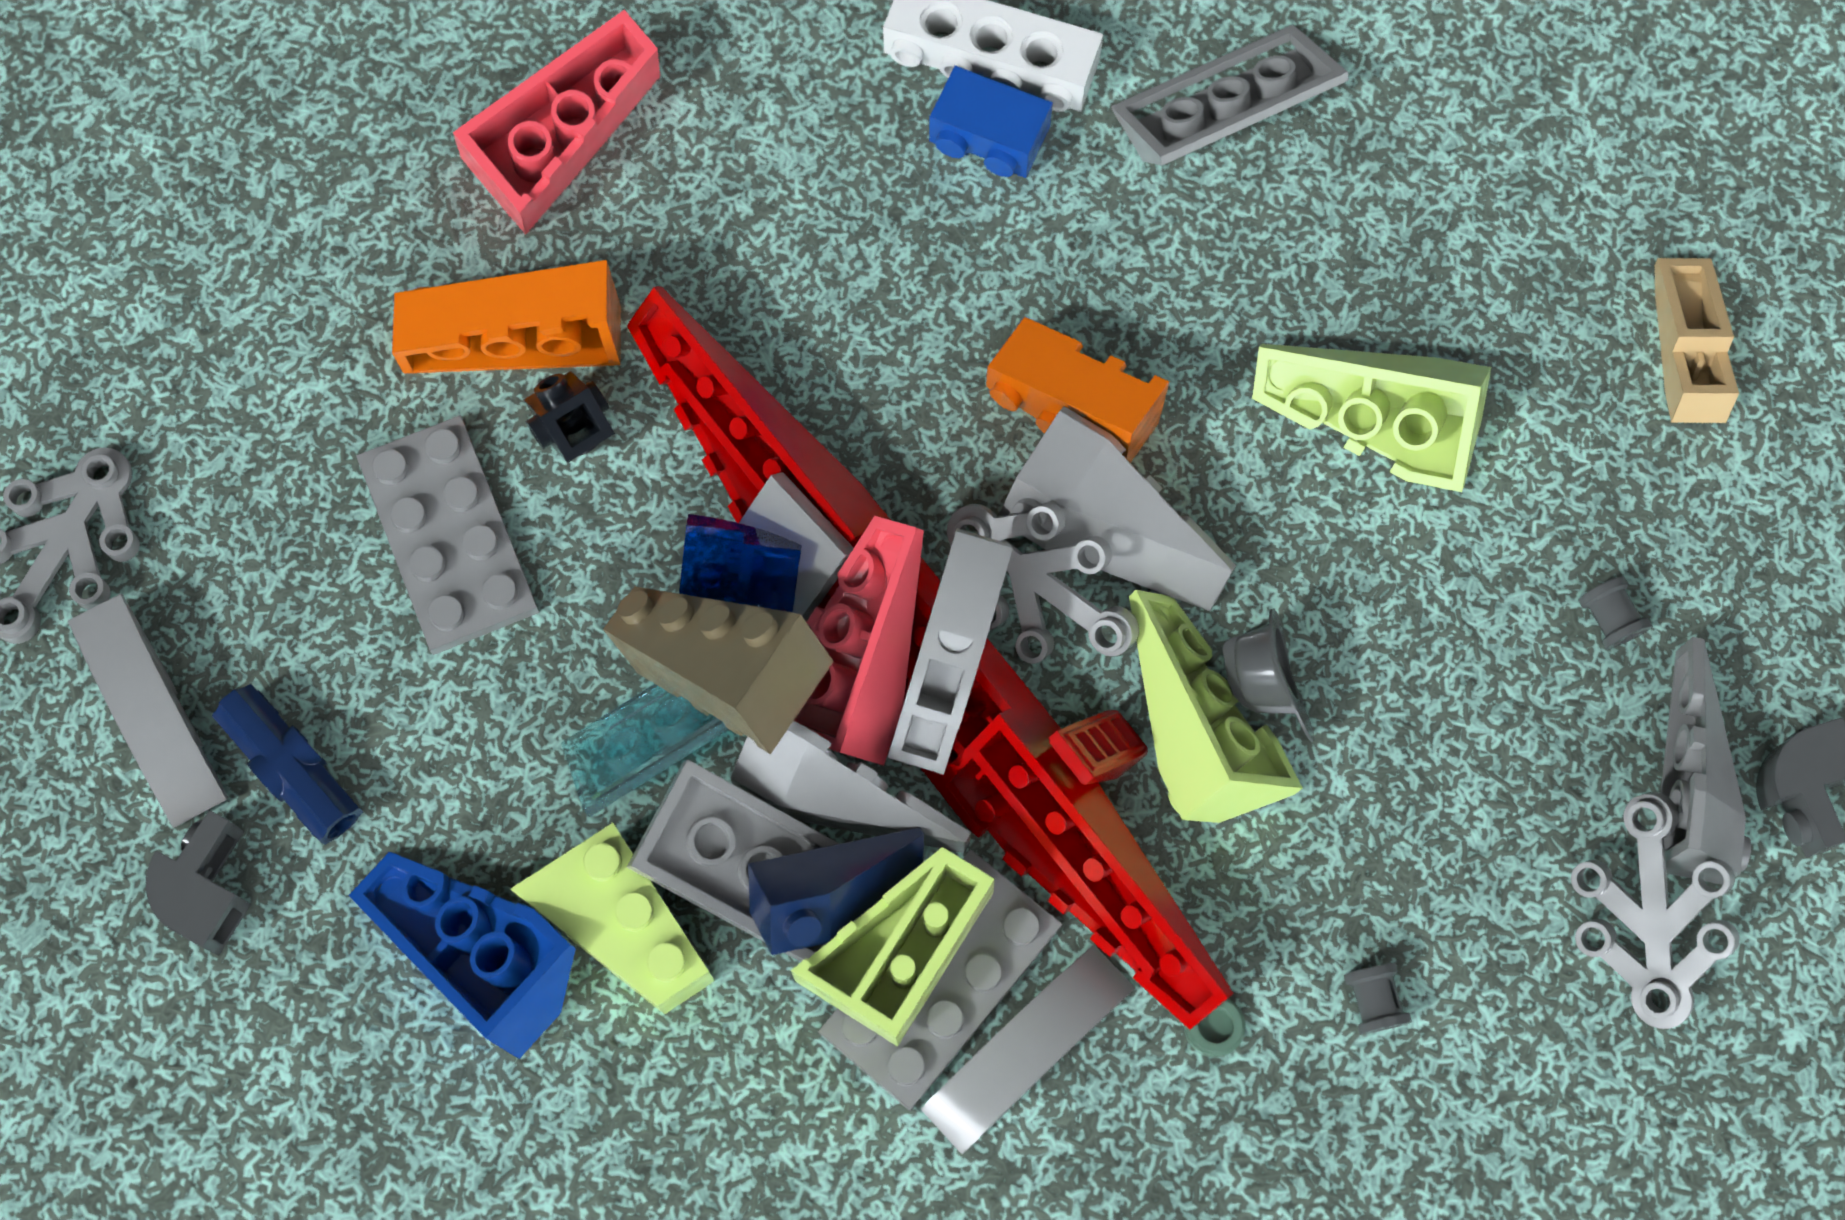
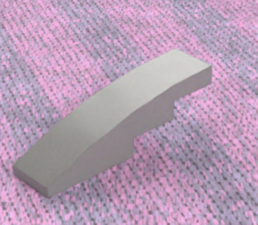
(147, 710)

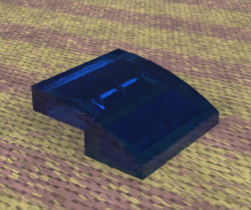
(739, 564)

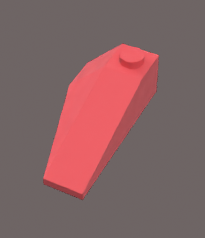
(869, 639)

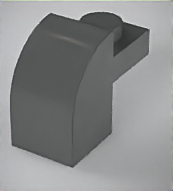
(1798, 778)
(184, 889)

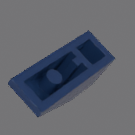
(817, 892)

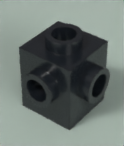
(568, 415)

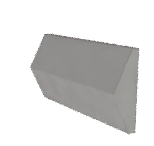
(1229, 101)

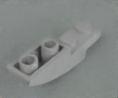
(950, 651)

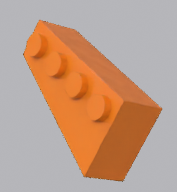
(511, 322)

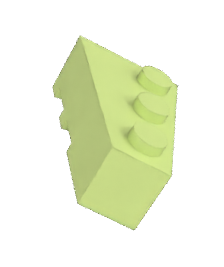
(617, 919)
(900, 947)

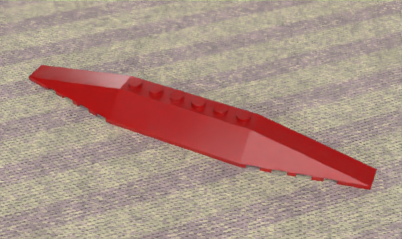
(1001, 762)

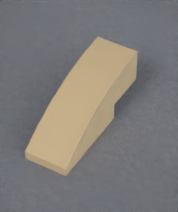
(1694, 341)

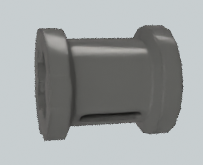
(1615, 612)
(1377, 998)

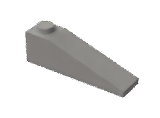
(1108, 498)
(1701, 773)
(817, 789)

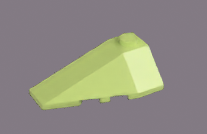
(1200, 738)

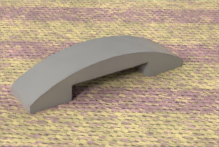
(1027, 1048)

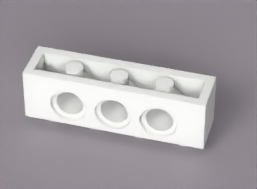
(1018, 35)

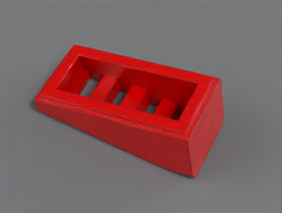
(1099, 747)

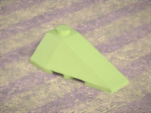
(1399, 405)

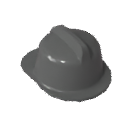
(1262, 675)

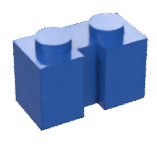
(990, 122)

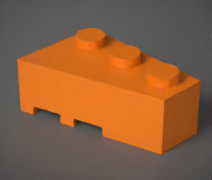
(1046, 371)

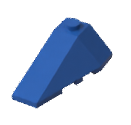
(479, 950)

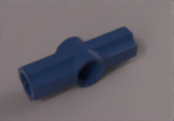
(286, 763)

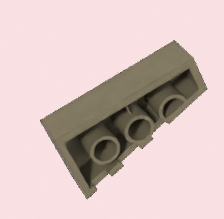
(723, 657)

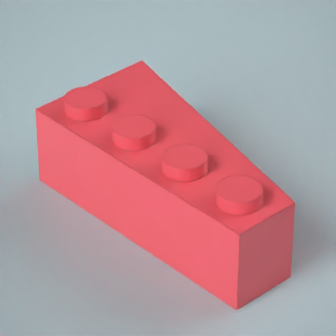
(558, 119)

